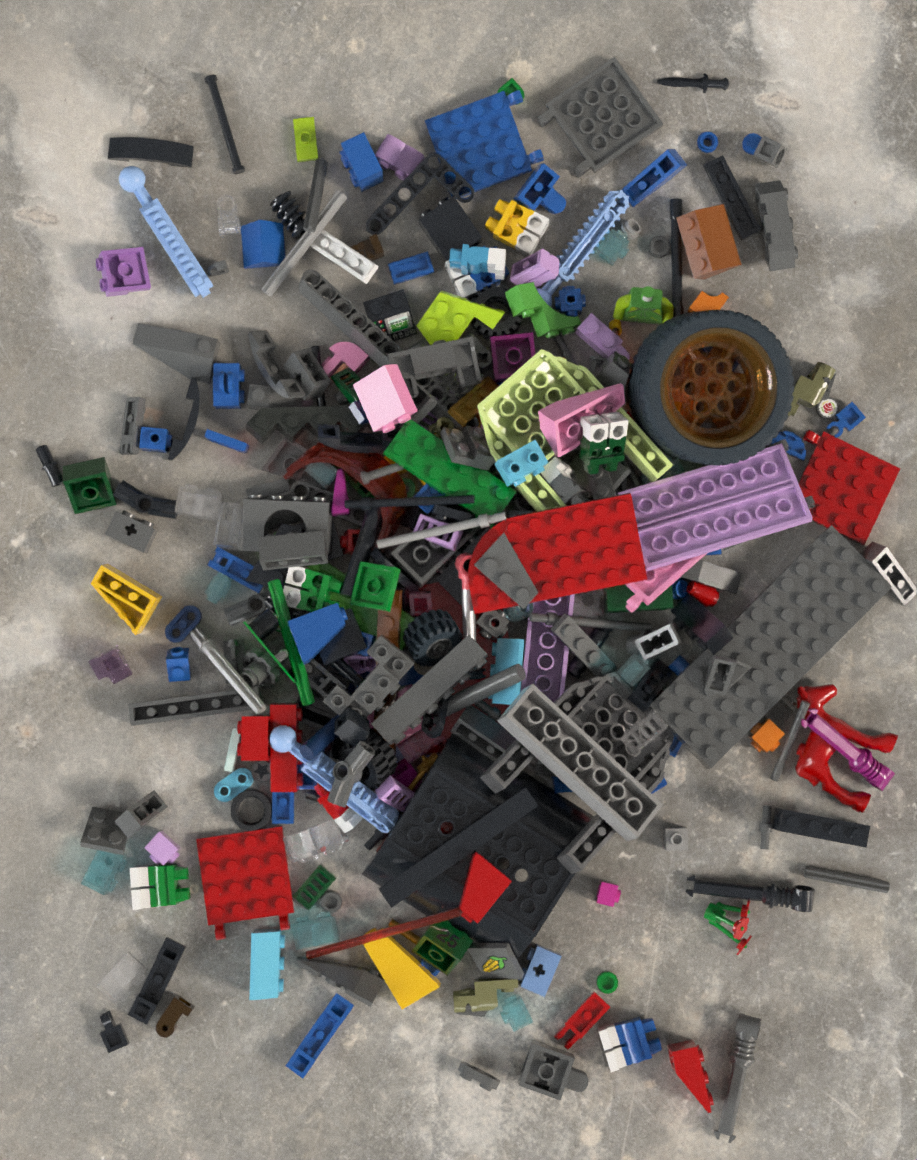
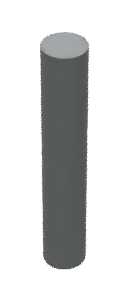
(485, 689)

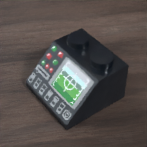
(391, 315)

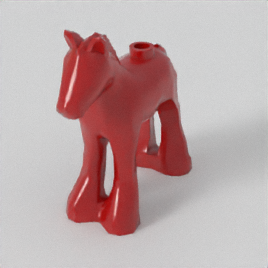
(816, 751)

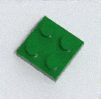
(375, 586)

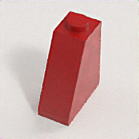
(482, 888)

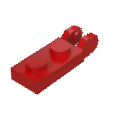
(583, 1019)

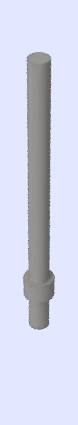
(483, 521)

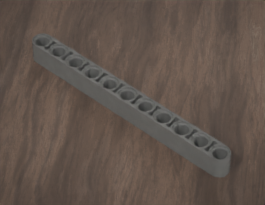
(366, 331)

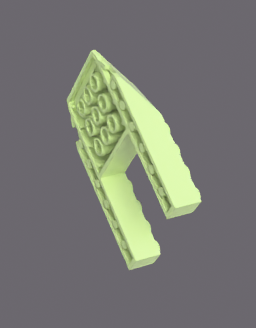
(512, 420)

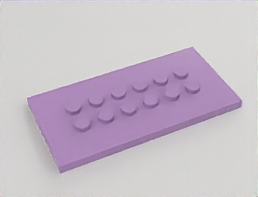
(717, 507)

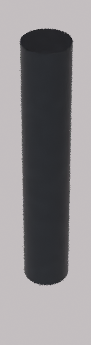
(362, 548)

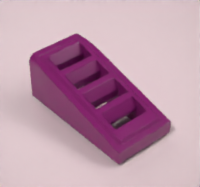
(339, 495)

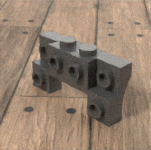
(437, 360)
(377, 685)

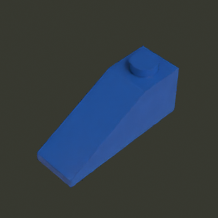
(654, 176)

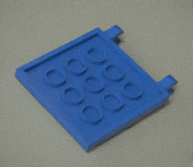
(482, 142)

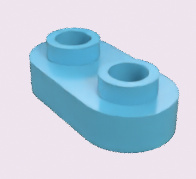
(233, 784)

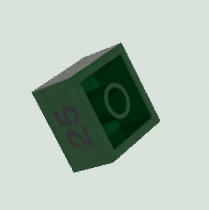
(442, 946)

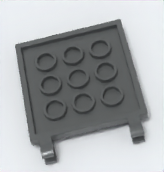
(602, 116)

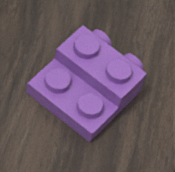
(123, 271)

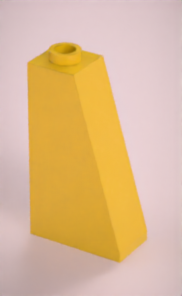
(401, 970)

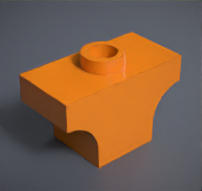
(705, 302)

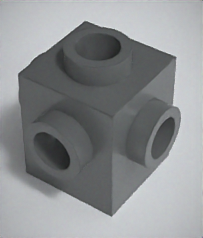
(487, 631)

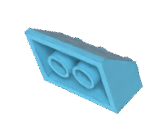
(507, 653)
(266, 964)

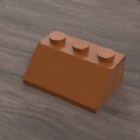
(708, 241)

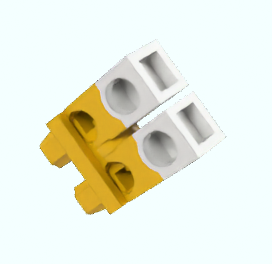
(517, 227)

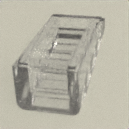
(639, 726)

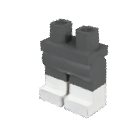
(559, 477)

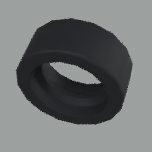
(235, 810)

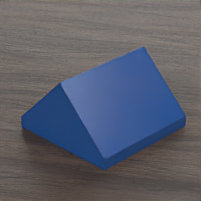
(263, 244)

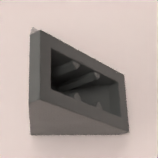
(723, 674)

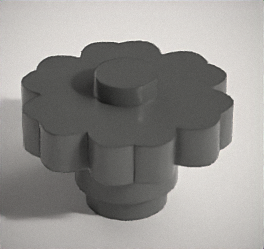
(260, 669)

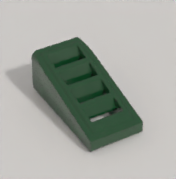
(350, 394)
(327, 874)

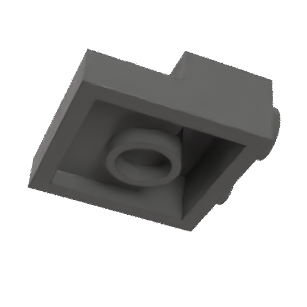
(468, 447)

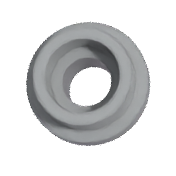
(630, 228)

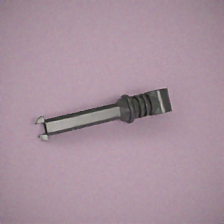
(741, 1059)

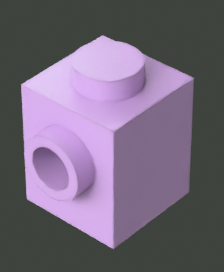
(163, 849)

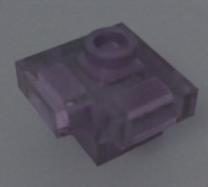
(111, 665)

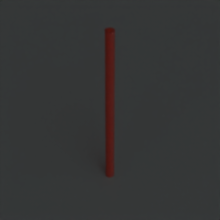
(380, 934)

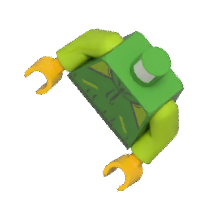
(641, 306)

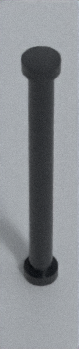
(211, 81)

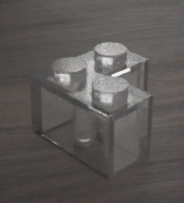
(315, 841)

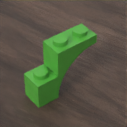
(547, 322)

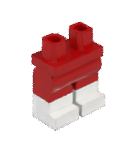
(343, 816)

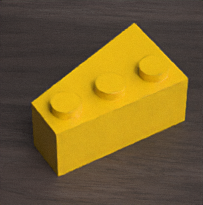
(127, 596)

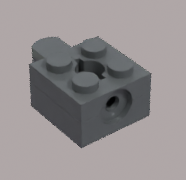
(551, 1071)

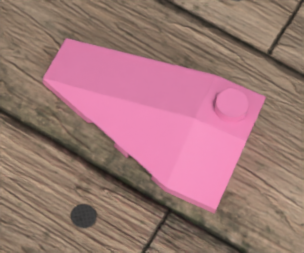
(562, 418)

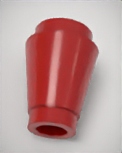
(703, 593)

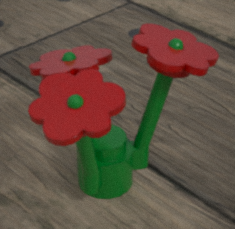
(716, 915)

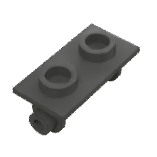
(234, 652)

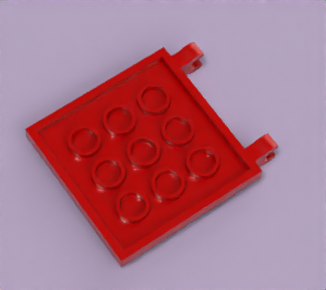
(845, 485)
(245, 877)

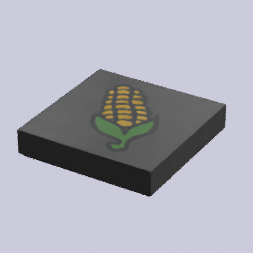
(496, 961)

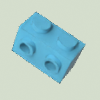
(522, 463)

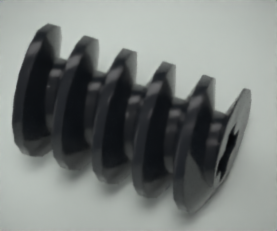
(289, 214)

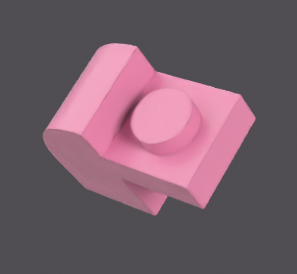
(345, 353)

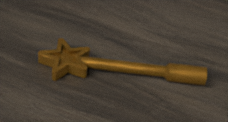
(424, 768)

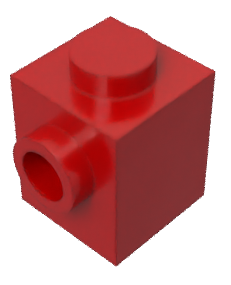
(349, 540)

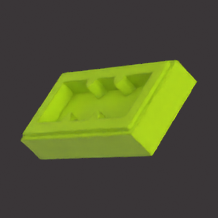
(305, 139)

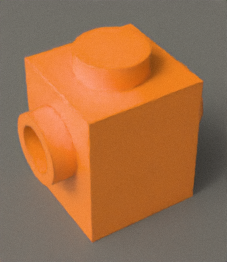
(765, 736)

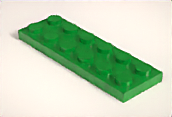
(430, 462)

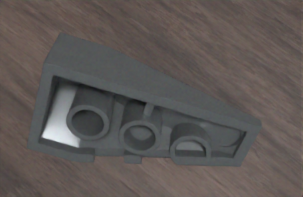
(182, 351)
(358, 981)

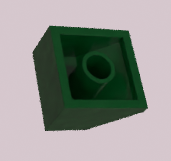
(89, 485)

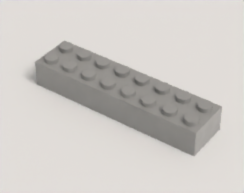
(580, 763)

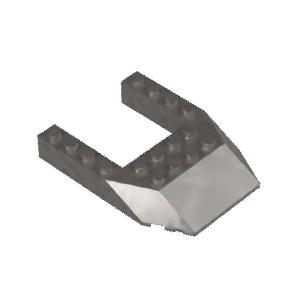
(605, 714)

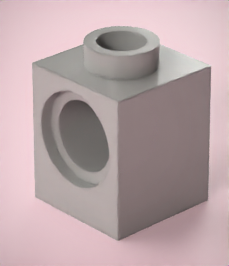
(675, 838)

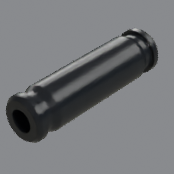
(599, 637)

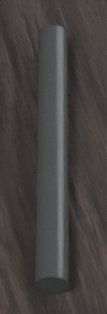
(789, 741)

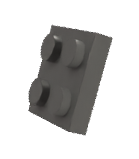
(103, 833)

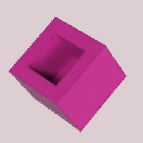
(607, 893)

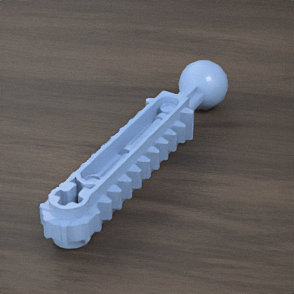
(133, 180)
(586, 241)
(320, 769)

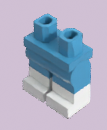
(479, 260)

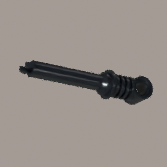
(799, 897)

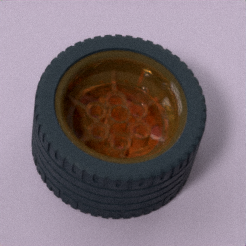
(763, 384)

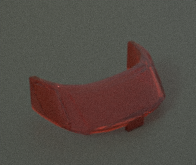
(353, 463)

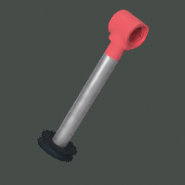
(468, 615)

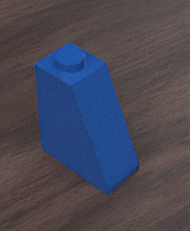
(316, 630)

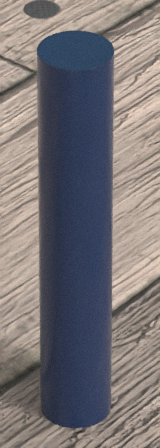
(319, 740)

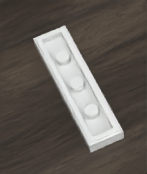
(344, 256)

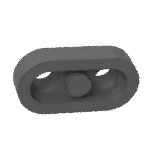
(471, 1072)

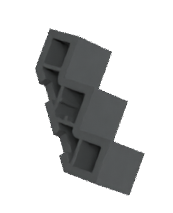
(776, 225)

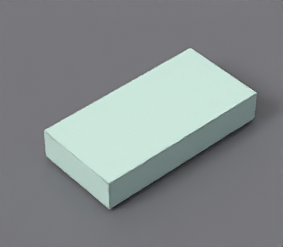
(231, 758)

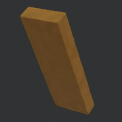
(466, 407)

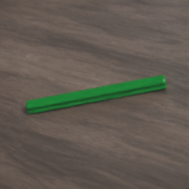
(295, 660)

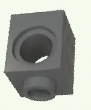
(770, 151)

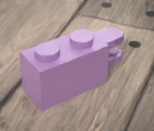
(600, 337)

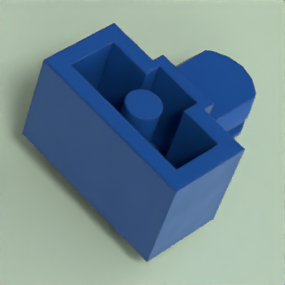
(539, 190)
(227, 386)

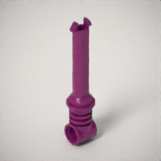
(859, 759)

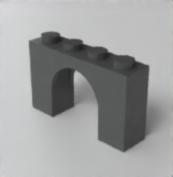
(259, 511)

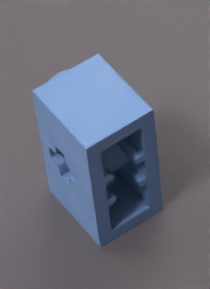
(549, 960)

